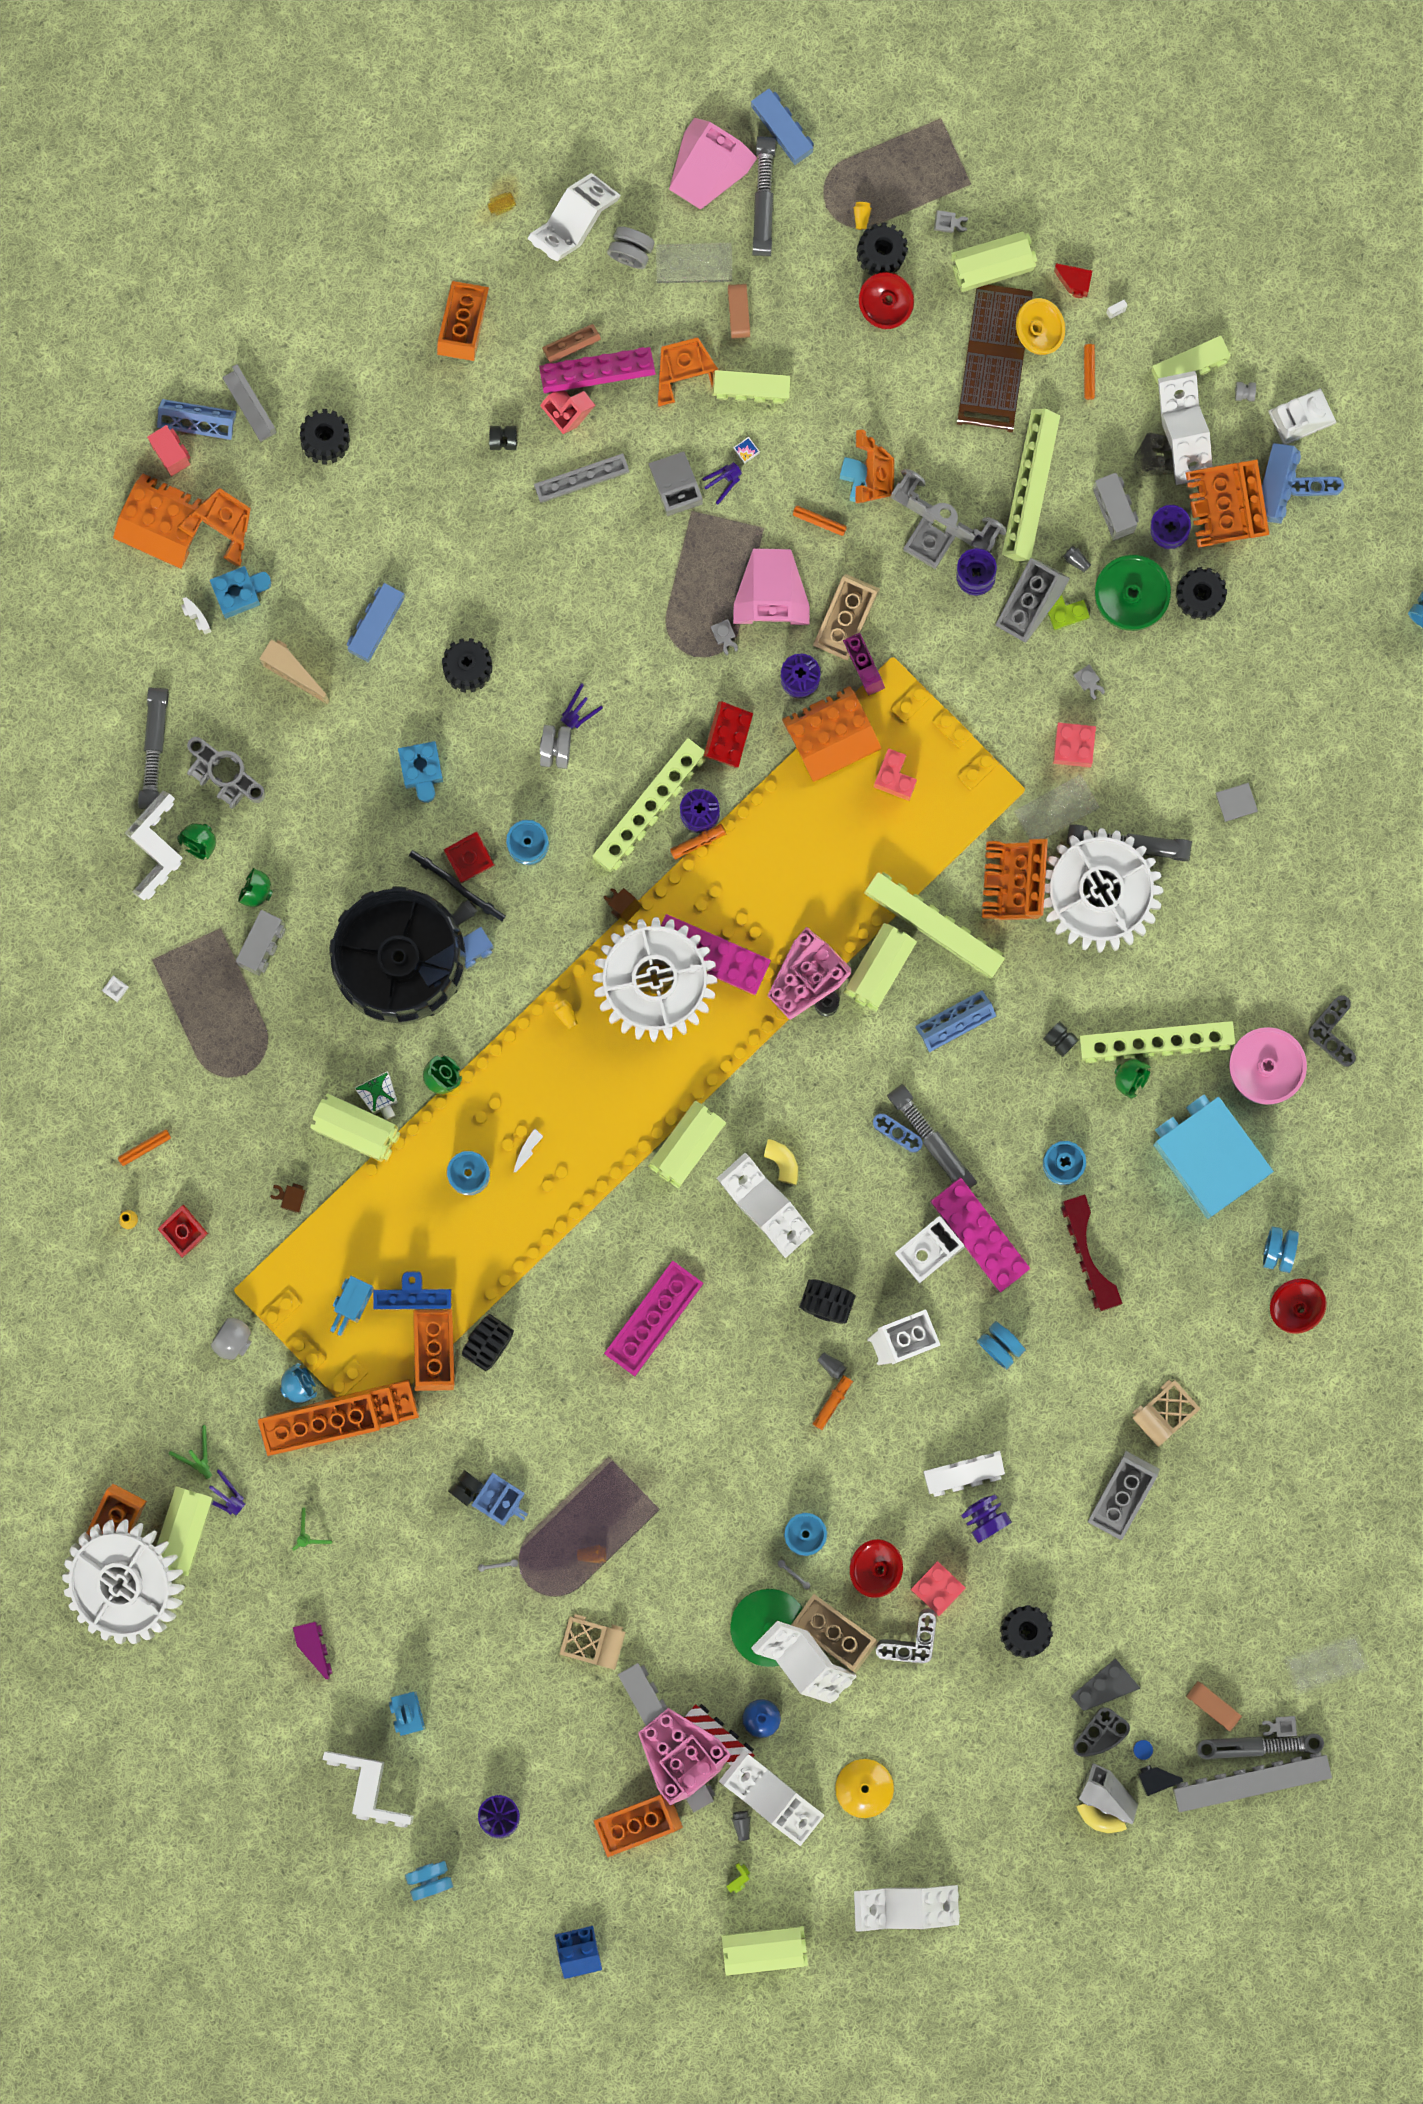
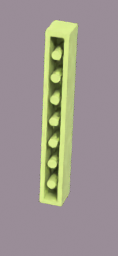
(1031, 484)
(934, 925)

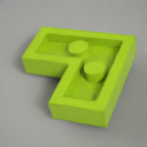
(1065, 615)

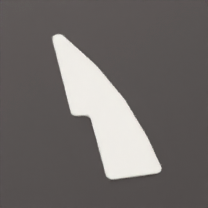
(526, 1151)

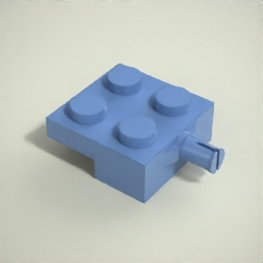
(499, 1500)

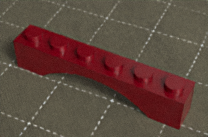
(1105, 1292)

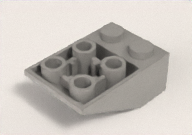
(676, 483)
(1108, 1794)

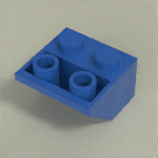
(578, 1952)

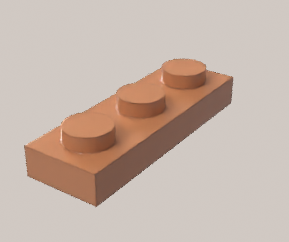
(571, 343)

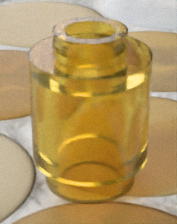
(501, 203)

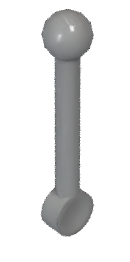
(513, 1563)
(806, 1585)

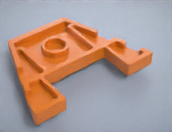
(682, 362)
(879, 470)
(224, 515)

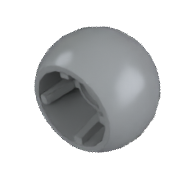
(231, 1339)

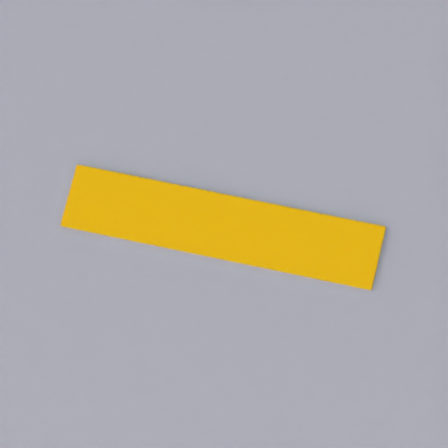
(600, 1096)

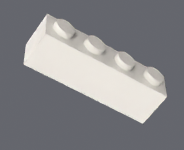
(964, 1473)

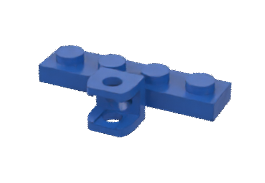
(412, 1296)

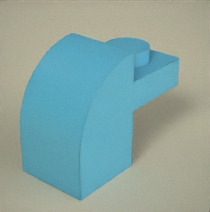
(854, 472)

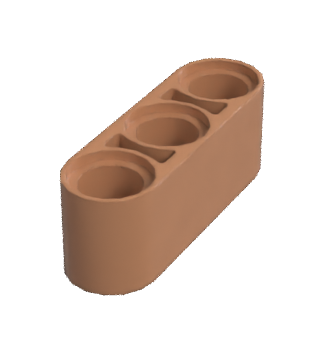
(738, 311)
(1214, 1706)

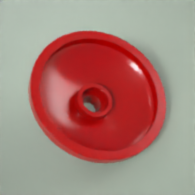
(878, 309)
(1293, 1297)
(867, 1566)

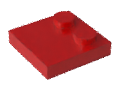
(469, 857)

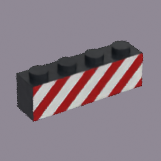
(700, 1717)

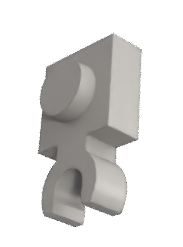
(946, 222)
(723, 634)
(1087, 679)
(1284, 1727)

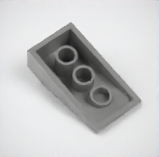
(1031, 599)
(1123, 1495)

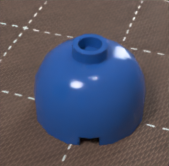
(761, 1718)

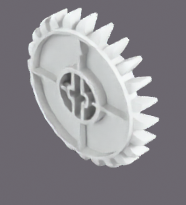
(1097, 858)
(649, 947)
(121, 1582)

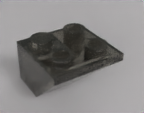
(1154, 456)

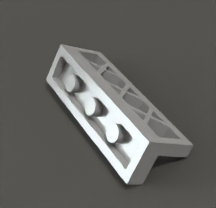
(249, 404)

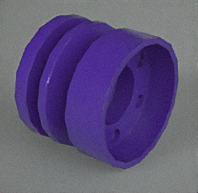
(1170, 515)
(976, 561)
(802, 686)
(706, 819)
(986, 1518)

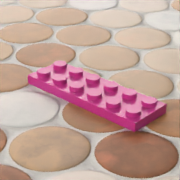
(597, 370)
(733, 963)
(980, 1234)
(653, 1318)

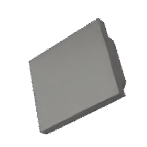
(1236, 802)

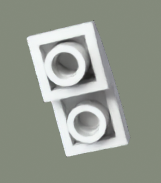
(192, 610)

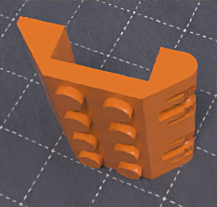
(1228, 503)
(152, 521)
(832, 734)
(1018, 880)

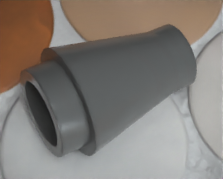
(1076, 559)
(464, 912)
(833, 1366)
(741, 1823)

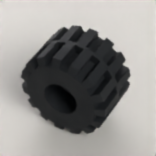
(884, 239)
(324, 425)
(1206, 582)
(467, 677)
(827, 1301)
(487, 1342)
(1035, 1622)

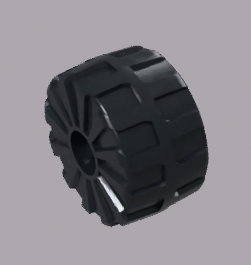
(372, 936)

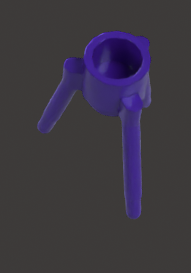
(729, 472)
(570, 718)
(234, 1505)

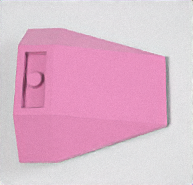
(708, 163)
(771, 590)
(807, 974)
(681, 1755)

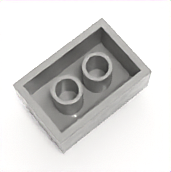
(1115, 506)
(261, 943)

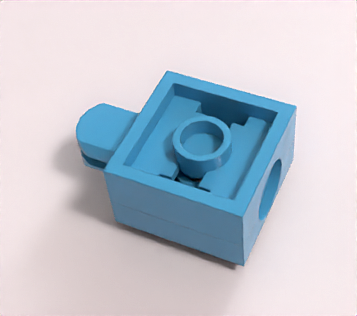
(238, 590)
(421, 769)
(351, 1303)
(407, 1713)

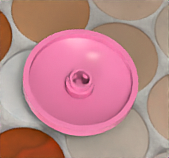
(1267, 1066)

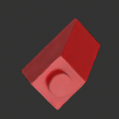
(1074, 279)

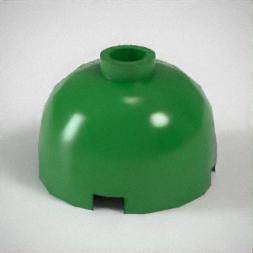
(199, 840)
(256, 889)
(441, 1075)
(1130, 1077)

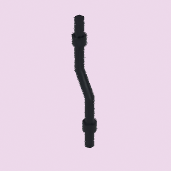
(426, 863)

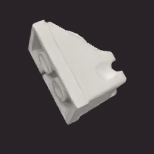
(1302, 416)
(904, 1338)

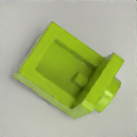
(738, 1884)

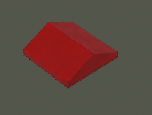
(183, 1231)

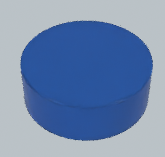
(1143, 1749)

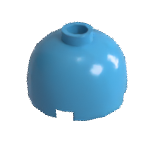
(297, 1384)

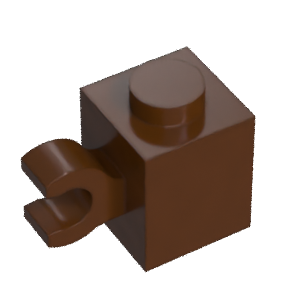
(623, 904)
(292, 1198)

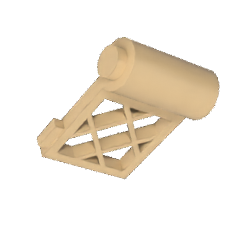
(1151, 1420)
(608, 1644)

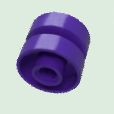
(498, 1816)

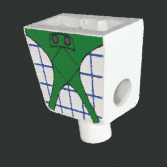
(379, 1095)

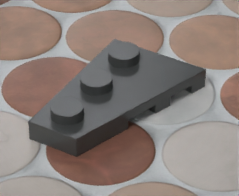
(1105, 1686)

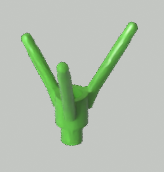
(200, 1465)
(304, 1539)

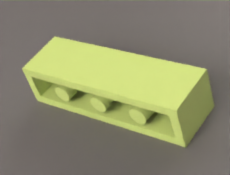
(1197, 359)
(751, 386)

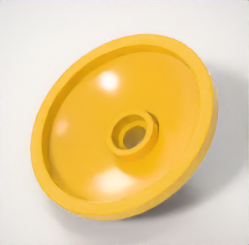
(1046, 321)
(862, 1773)

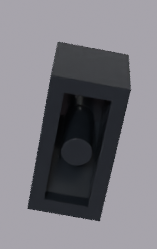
(1156, 1779)

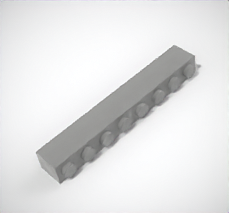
(649, 1707)
(1252, 1783)

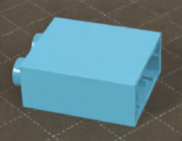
(1211, 1155)

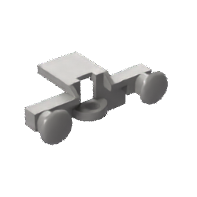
(930, 543)

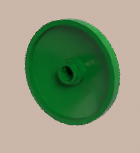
(1132, 592)
(756, 1616)

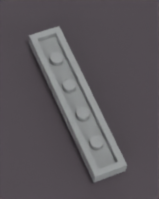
(581, 478)

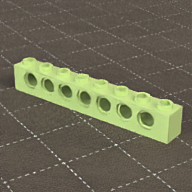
(687, 750)
(1223, 1029)

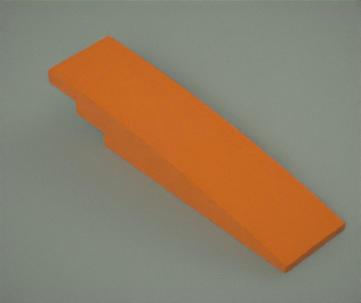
(338, 1418)

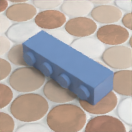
(782, 126)
(1278, 480)
(376, 622)
(476, 946)

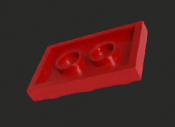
(728, 734)

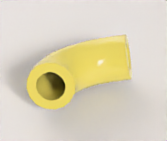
(784, 1159)
(1100, 1821)

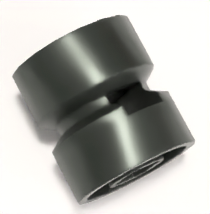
(496, 438)
(828, 1005)
(1060, 1039)
(465, 1494)

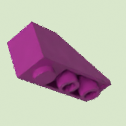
(864, 664)
(309, 1642)

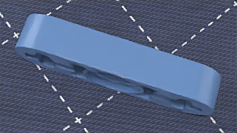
(1330, 490)
(897, 1125)

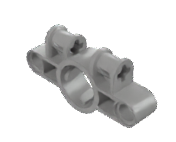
(242, 783)

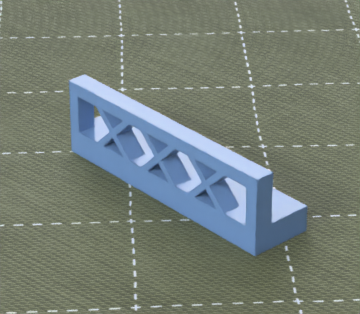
(200, 414)
(958, 1023)

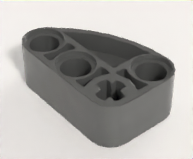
(1107, 1735)

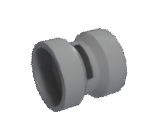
(1245, 391)

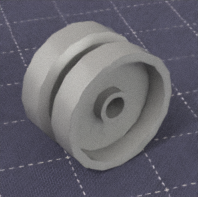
(631, 247)
(552, 746)

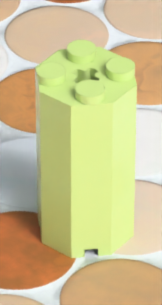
(993, 261)
(880, 967)
(355, 1128)
(687, 1144)
(184, 1527)
(764, 1950)

